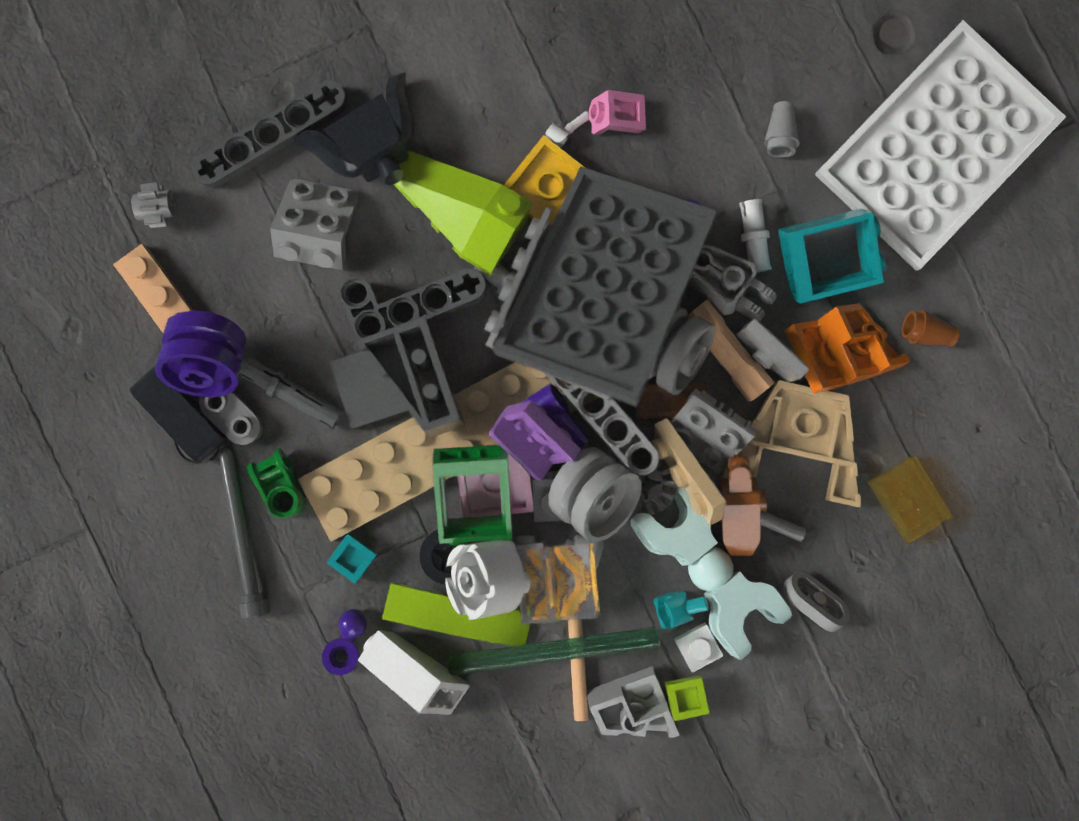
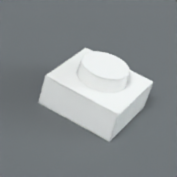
(698, 647)

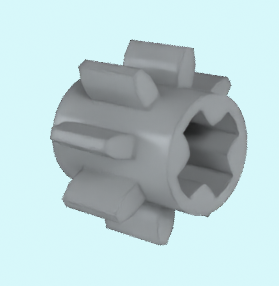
(153, 205)

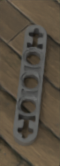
(252, 134)

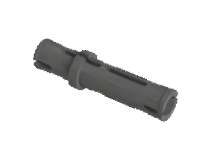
(285, 389)

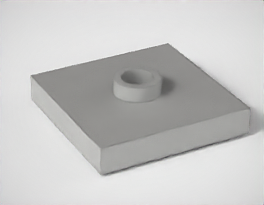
(771, 351)

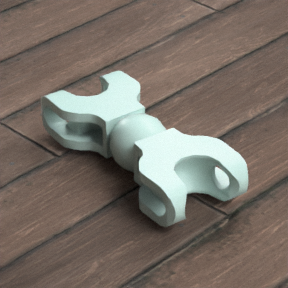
(712, 570)

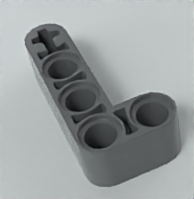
(417, 298)

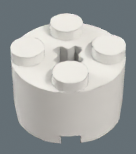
(486, 579)

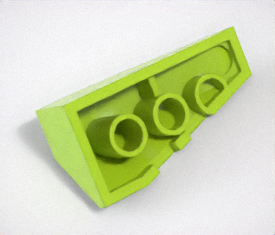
(469, 210)

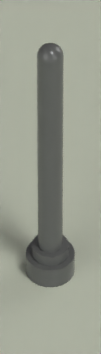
(253, 601)

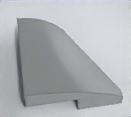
(632, 705)

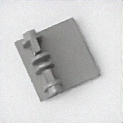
(710, 432)

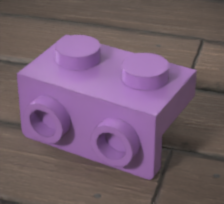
(533, 438)

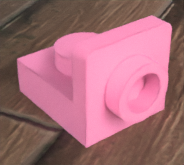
(618, 112)

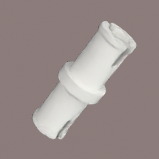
(755, 234)

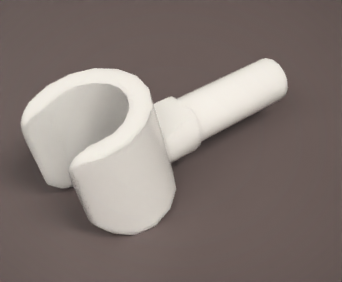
(560, 135)

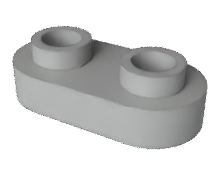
(230, 414)
(816, 601)

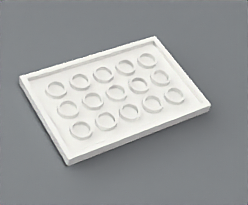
(941, 145)

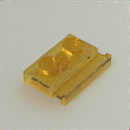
(910, 499)

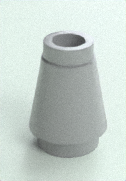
(782, 131)

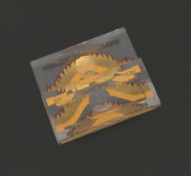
(560, 583)

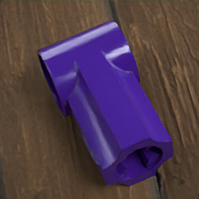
(557, 410)

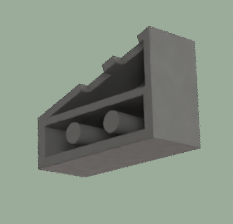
(417, 374)

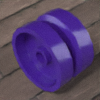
(200, 354)

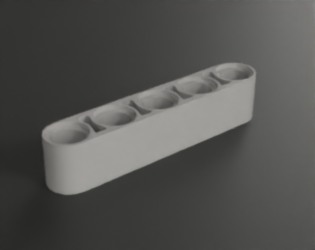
(600, 421)

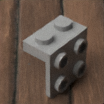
(313, 224)

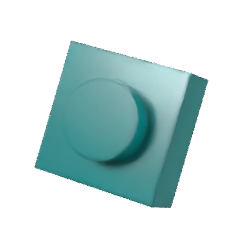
(352, 558)

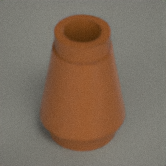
(928, 329)

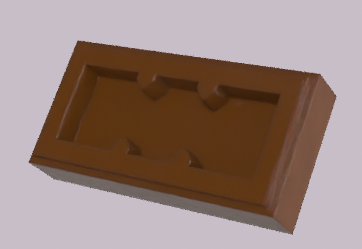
(660, 404)

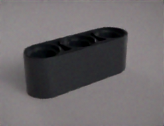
(178, 416)

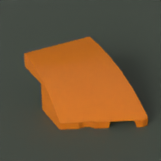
(843, 348)

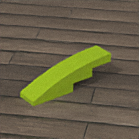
(434, 612)

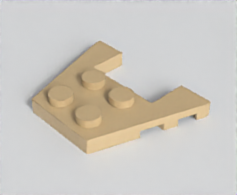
(808, 427)

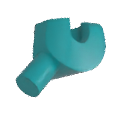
(675, 608)

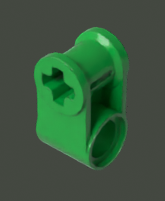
(273, 479)

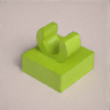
(687, 698)

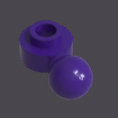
(351, 625)

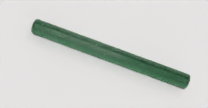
(554, 651)

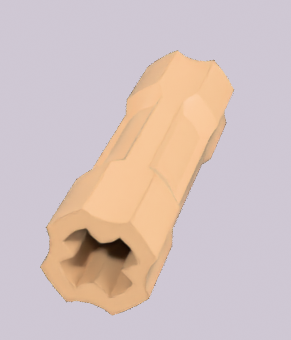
(743, 369)

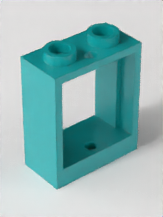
(796, 264)

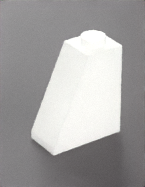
(412, 674)

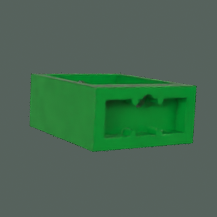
(471, 461)

